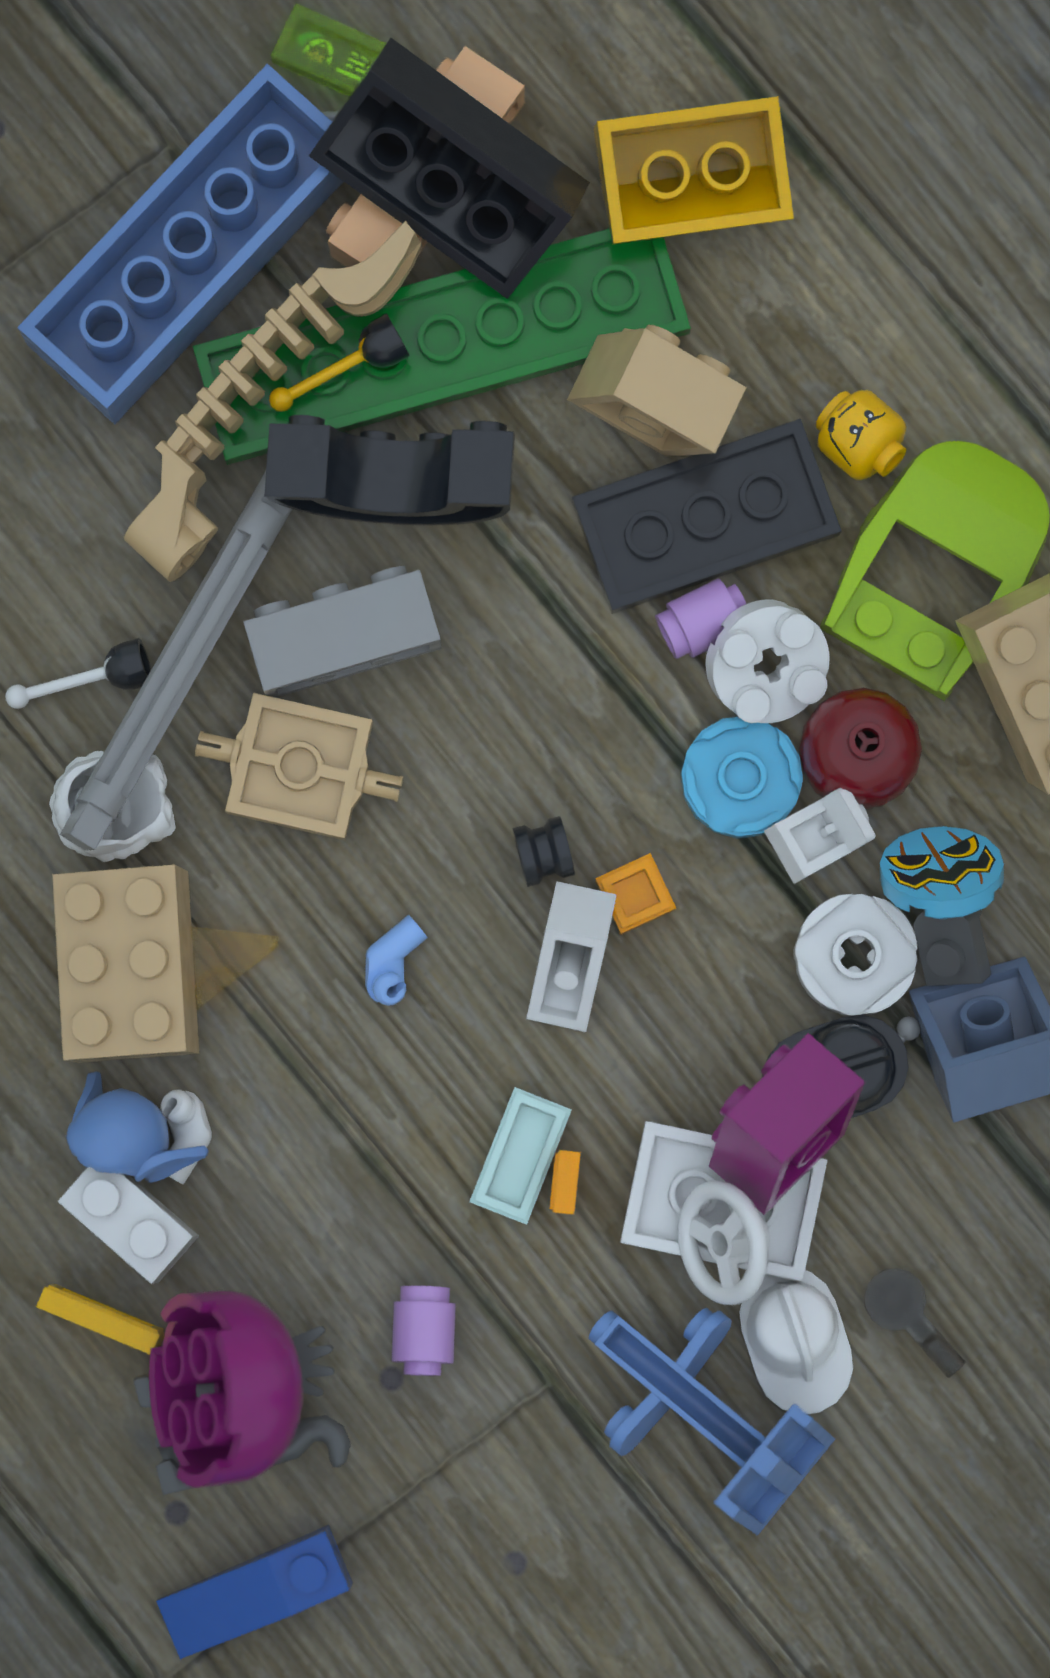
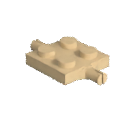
(299, 766)

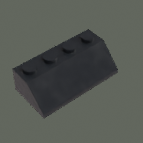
(450, 169)

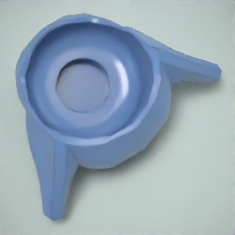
(124, 1135)

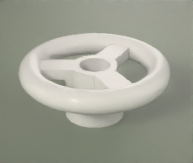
(731, 1243)

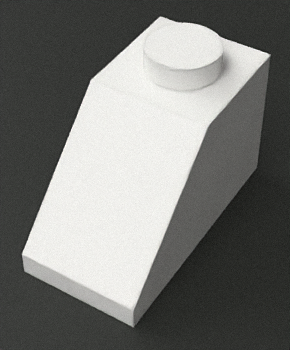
(571, 956)

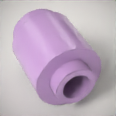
(697, 617)
(423, 1330)

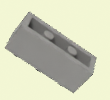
(342, 632)

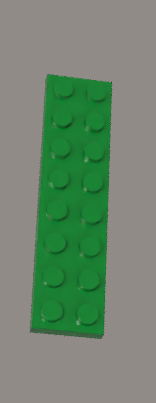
(465, 337)

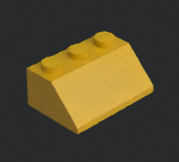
(694, 170)

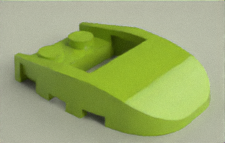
(966, 505)

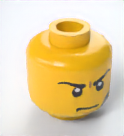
(861, 434)

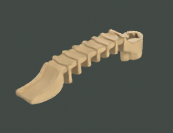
(171, 528)

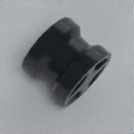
(543, 851)

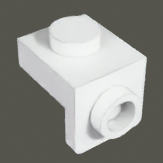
(820, 834)

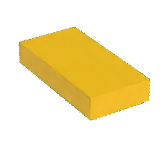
(100, 1318)

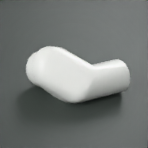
(187, 1124)

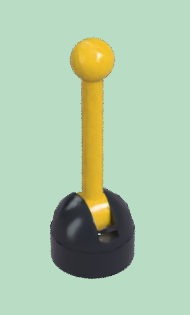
(377, 345)

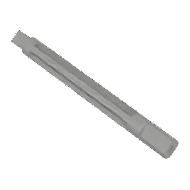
(175, 669)

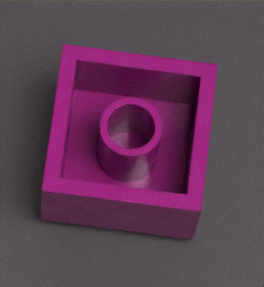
(784, 1121)

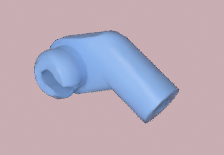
(386, 961)

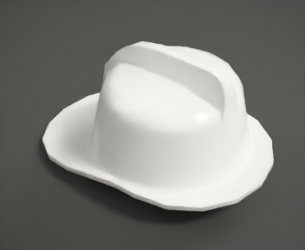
(797, 1342)

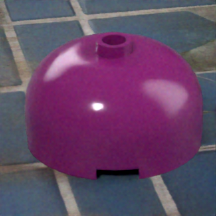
(256, 1386)

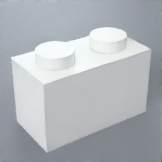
(129, 1221)

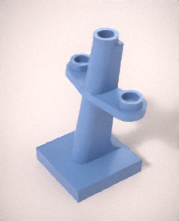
(769, 1464)

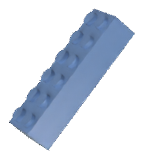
(185, 247)

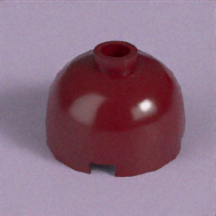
(835, 761)

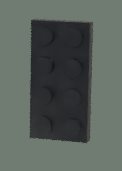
(706, 516)

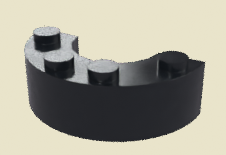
(389, 480)

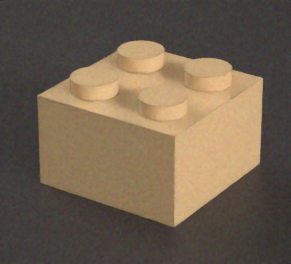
(658, 391)

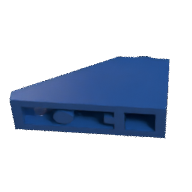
(256, 1593)

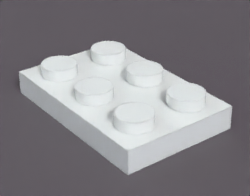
(674, 1164)

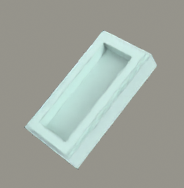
(520, 1155)

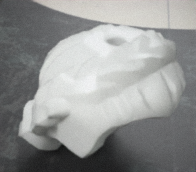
(142, 820)

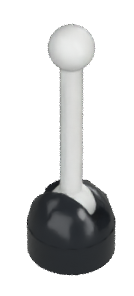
(124, 667)

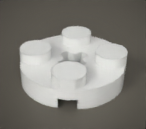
(739, 646)
(890, 960)

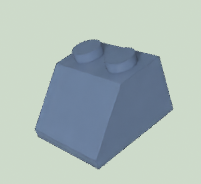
(987, 1039)

